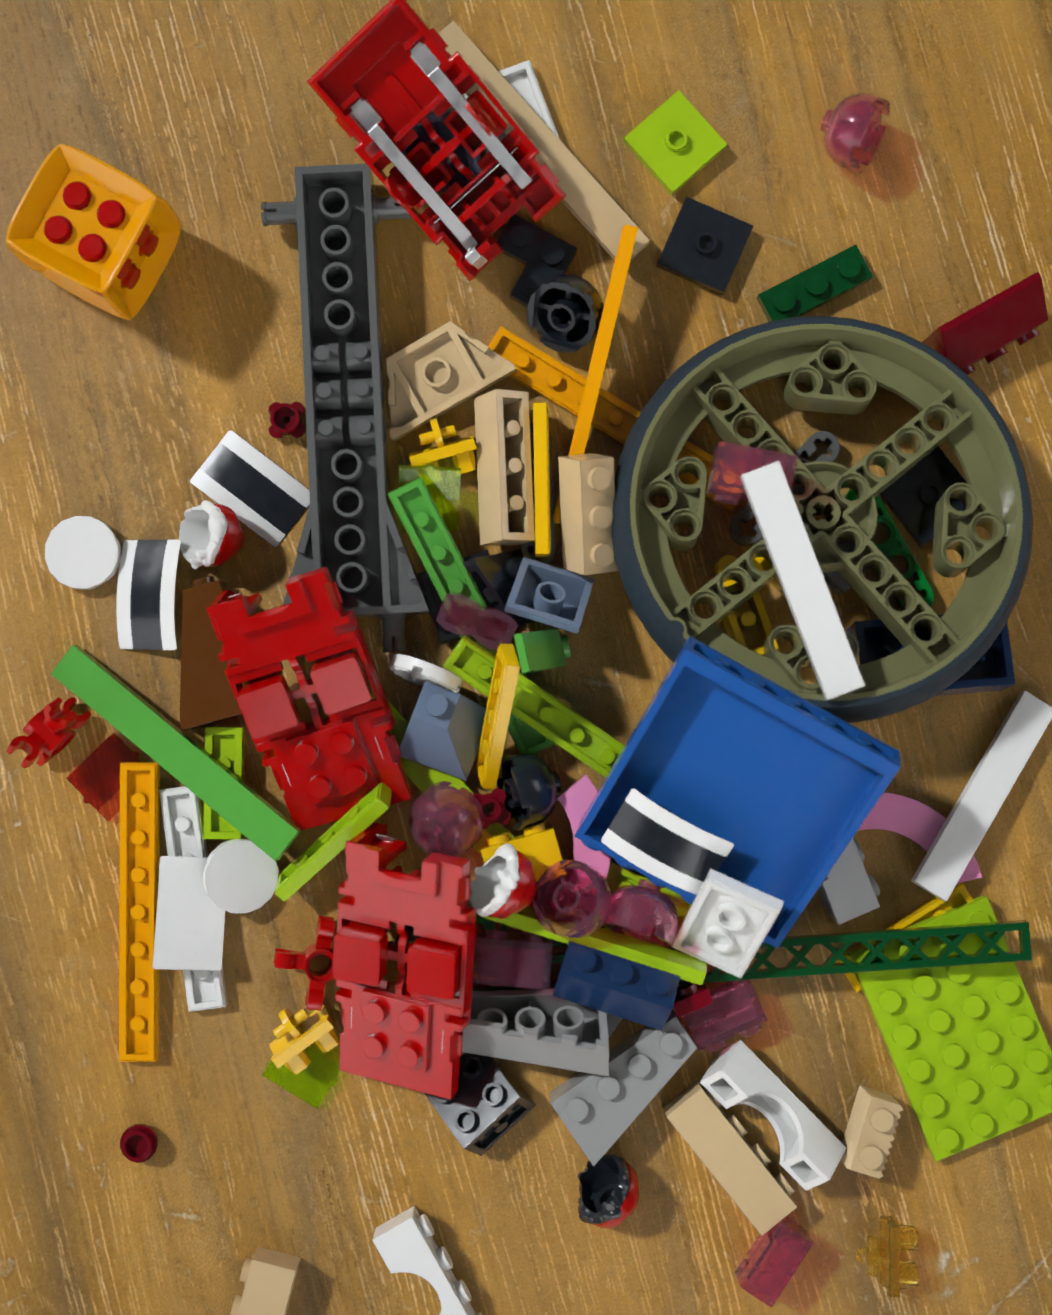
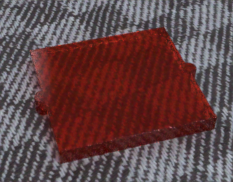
(99, 776)

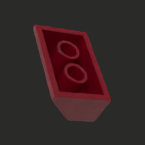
(993, 325)

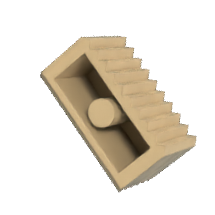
(870, 1131)

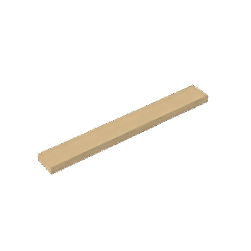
(584, 194)

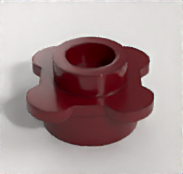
(279, 412)
(496, 799)

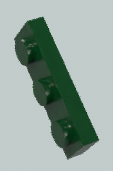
(815, 286)

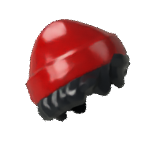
(607, 1192)

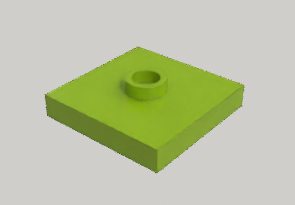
(675, 142)

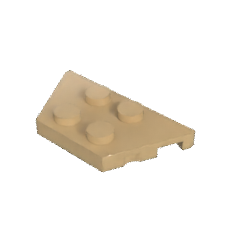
(438, 376)

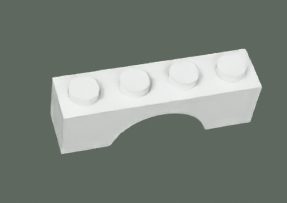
(806, 1144)
(409, 1247)

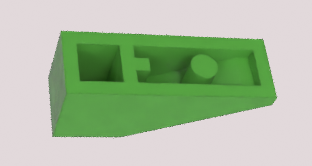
(541, 650)

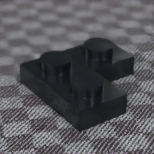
(539, 251)

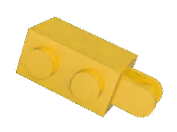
(749, 622)

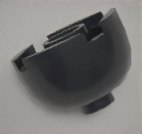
(565, 312)
(529, 789)

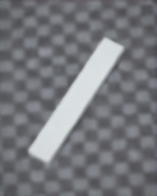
(802, 580)
(983, 796)
(184, 838)

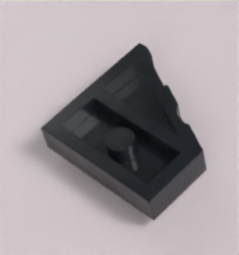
(499, 574)

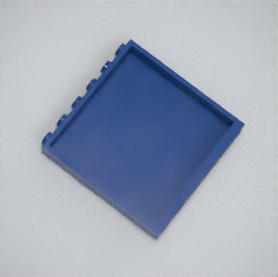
(750, 770)

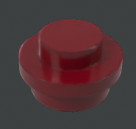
(139, 1143)

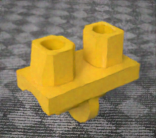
(460, 449)
(298, 1033)

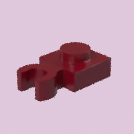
(691, 998)

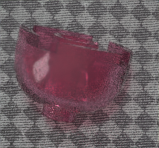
(855, 130)
(446, 820)
(572, 899)
(644, 913)

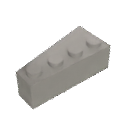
(848, 888)
(537, 1030)
(603, 1107)

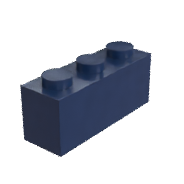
(616, 986)

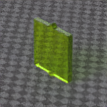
(443, 487)
(314, 1081)

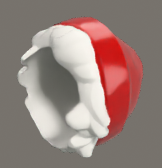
(210, 535)
(503, 884)

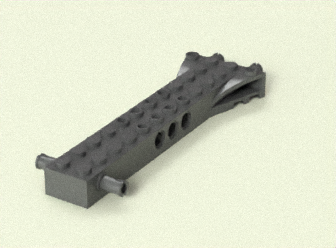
(349, 506)

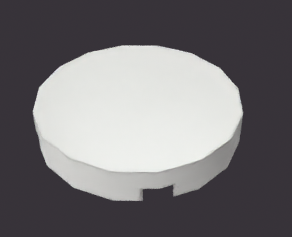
(82, 552)
(419, 671)
(240, 876)

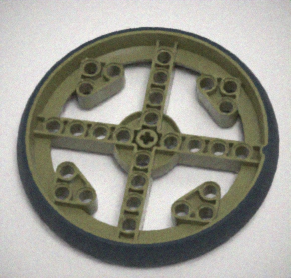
(866, 356)

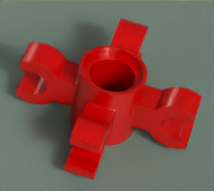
(48, 732)
(301, 960)

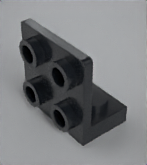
(484, 1104)

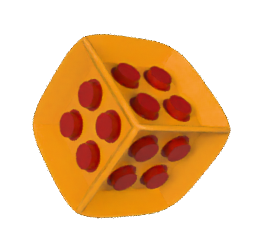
(94, 231)

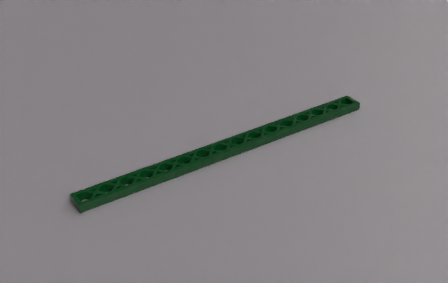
(867, 964)

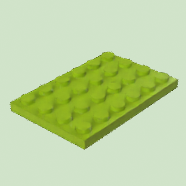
(961, 1038)

